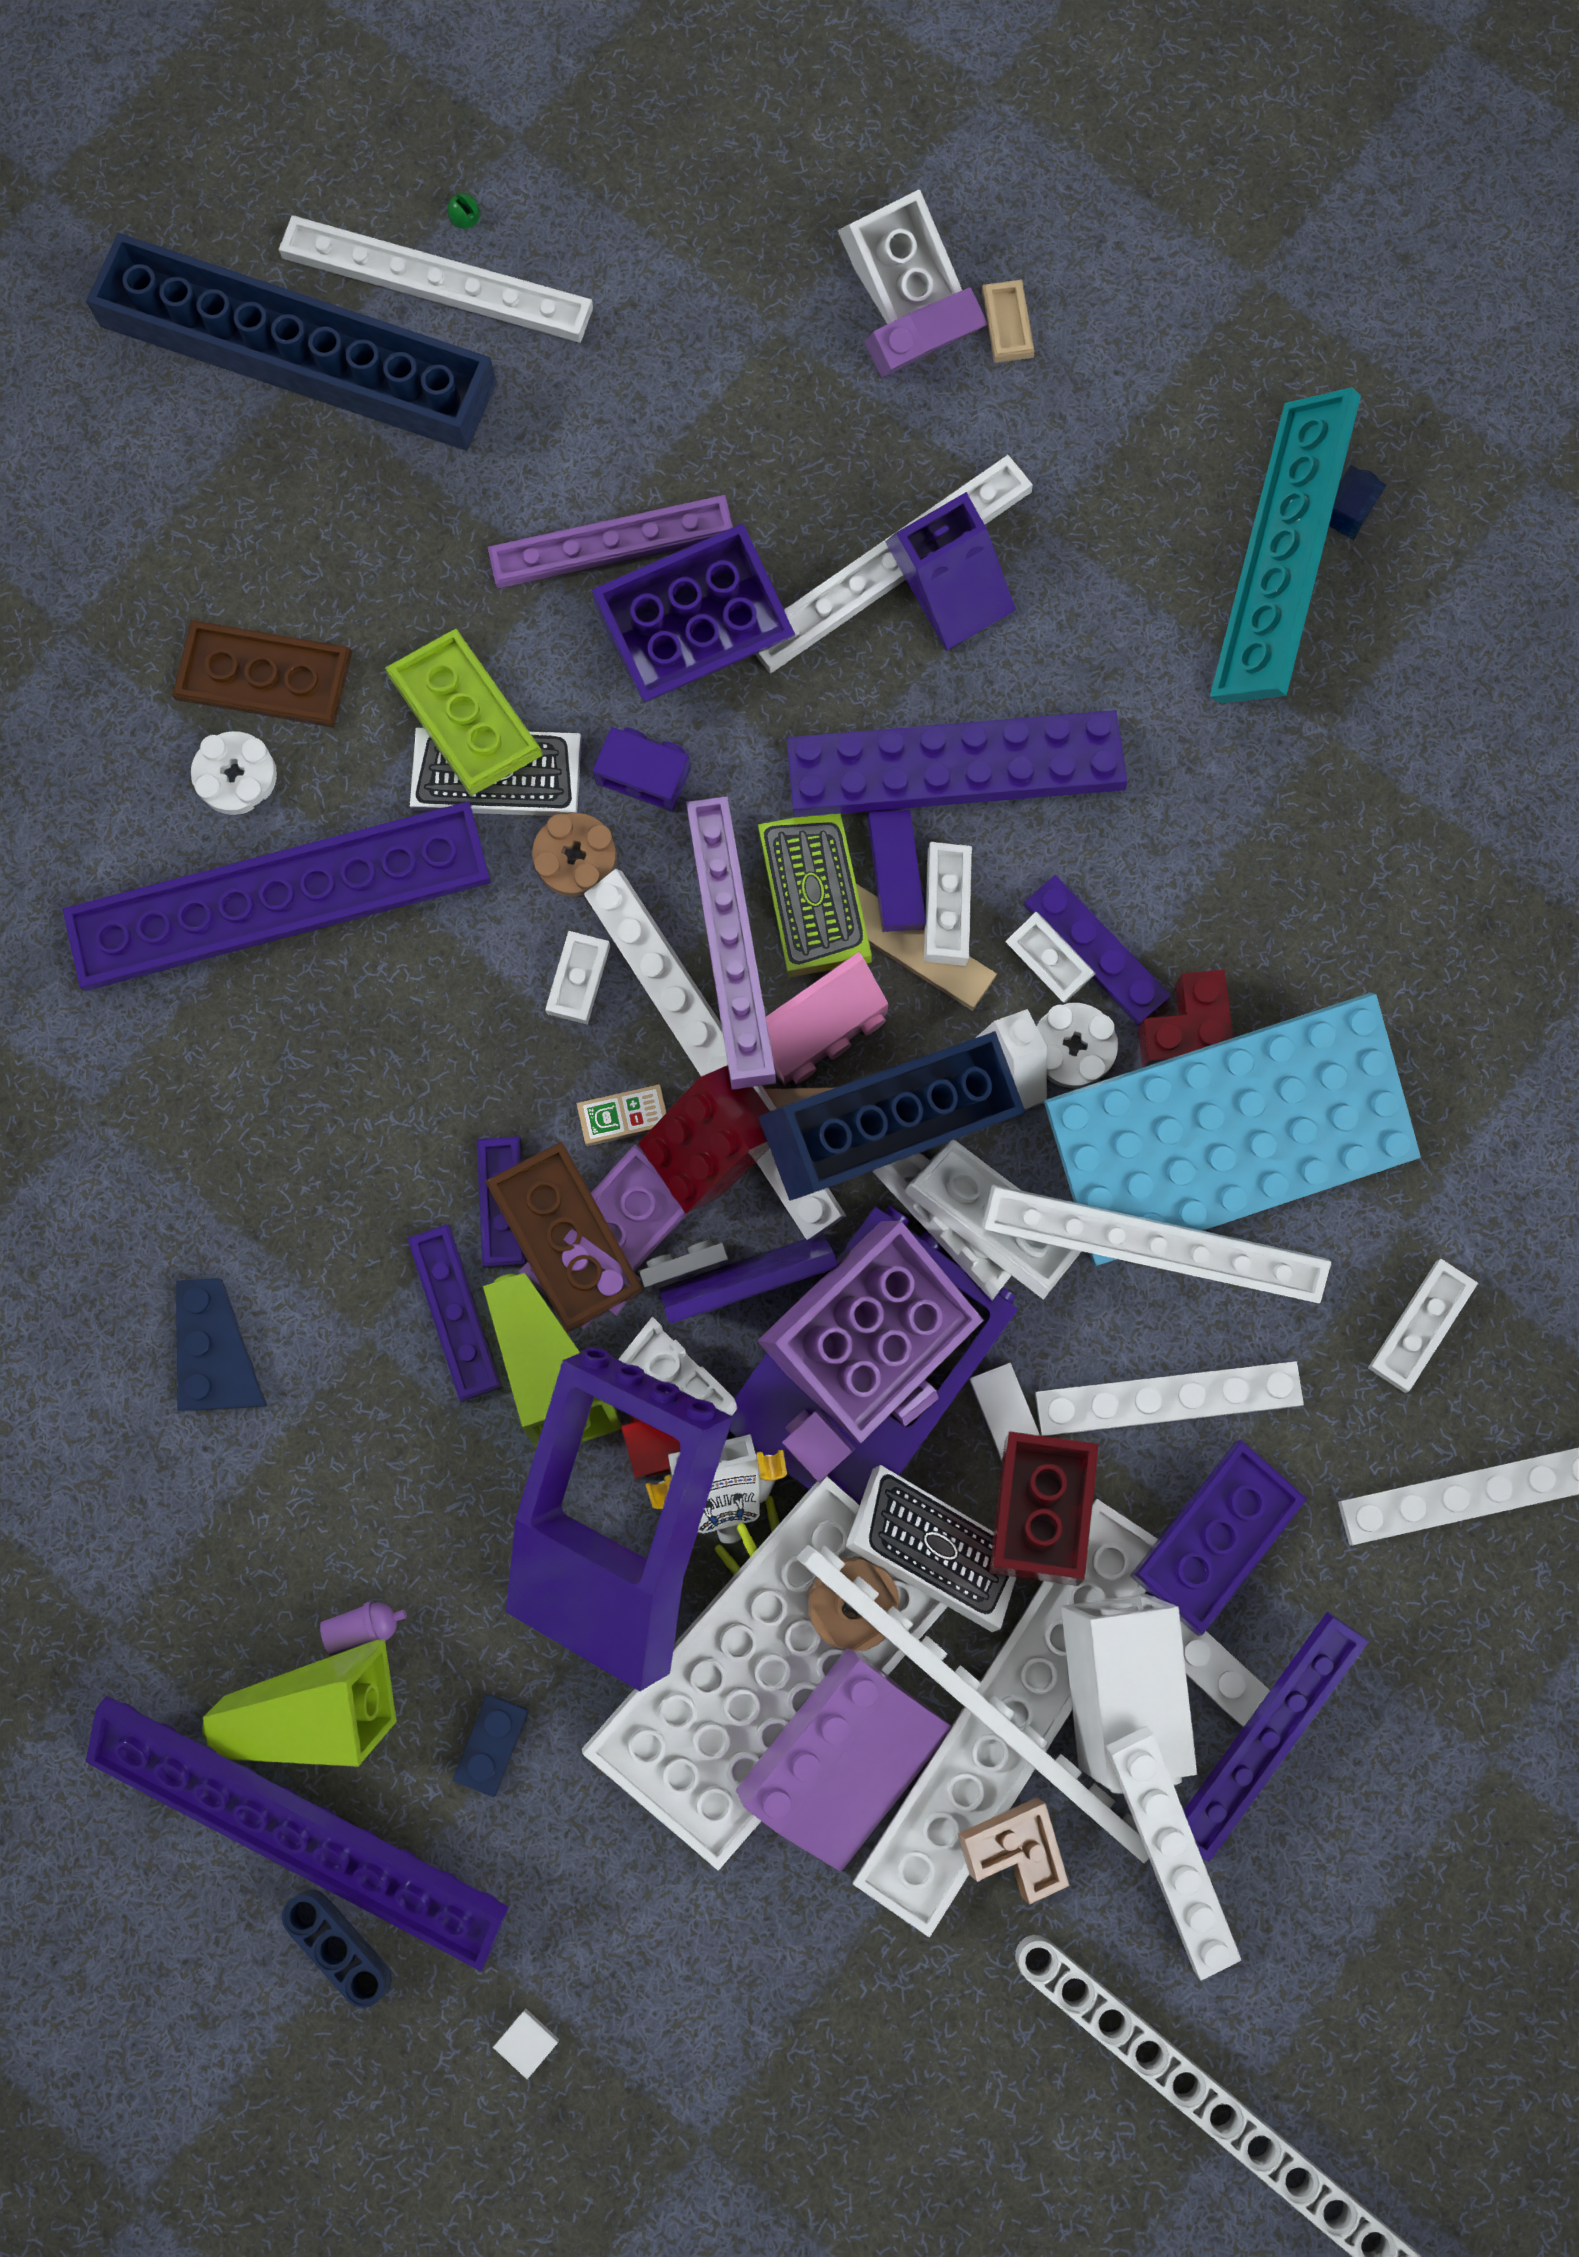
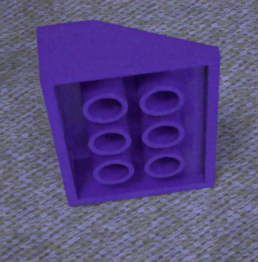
(692, 613)

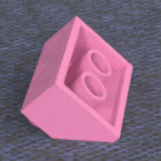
(825, 1019)

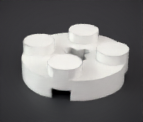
(218, 754)
(1095, 1031)

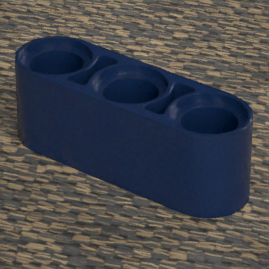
(314, 1942)

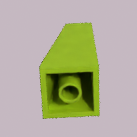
(533, 1352)
(309, 1715)

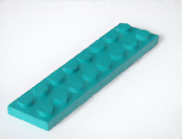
(1285, 547)

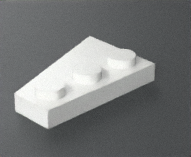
(669, 1363)

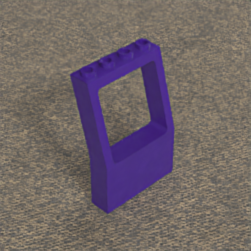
(773, 1400)
(581, 1583)

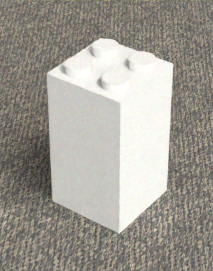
(1128, 1676)

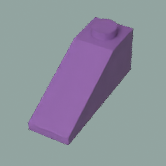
(924, 331)

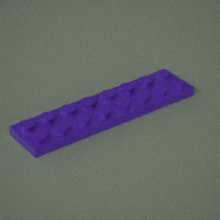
(956, 763)

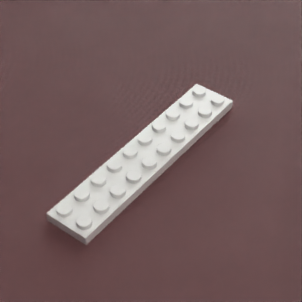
(974, 1771)

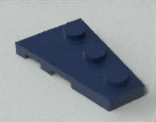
(210, 1351)

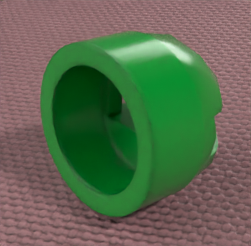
(458, 215)

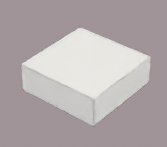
(526, 2043)

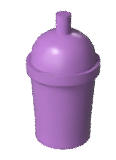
(359, 1627)

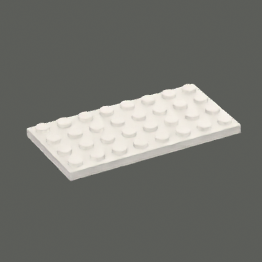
(739, 1683)

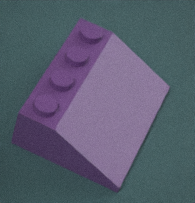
(871, 1329)
(842, 1760)

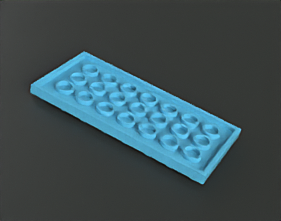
(1240, 1122)

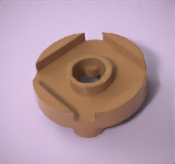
(569, 831)
(846, 1628)

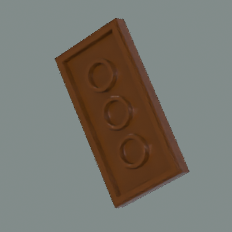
(262, 673)
(541, 1205)

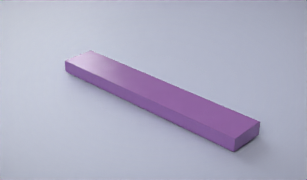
(608, 541)

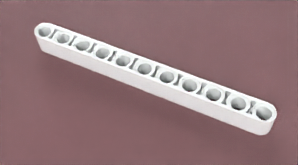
(1205, 2095)

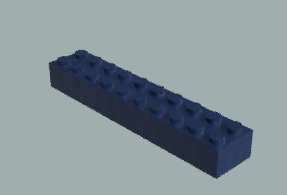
(292, 341)

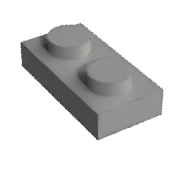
(666, 1271)

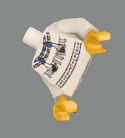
(736, 1488)

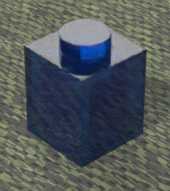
(1355, 501)

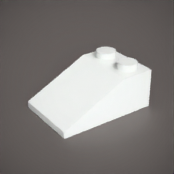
(900, 257)

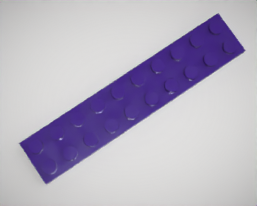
(275, 896)
(295, 1833)

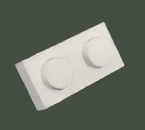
(1050, 957)
(578, 977)

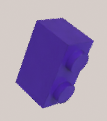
(642, 768)

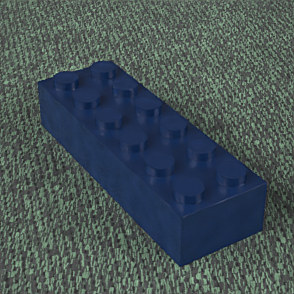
(891, 1115)

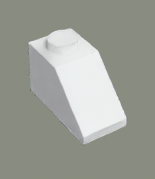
(1025, 1055)

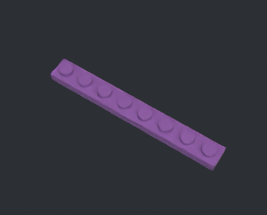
(730, 944)

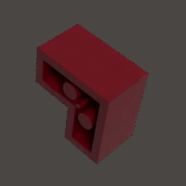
(1200, 1021)

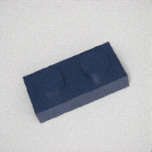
(490, 1745)

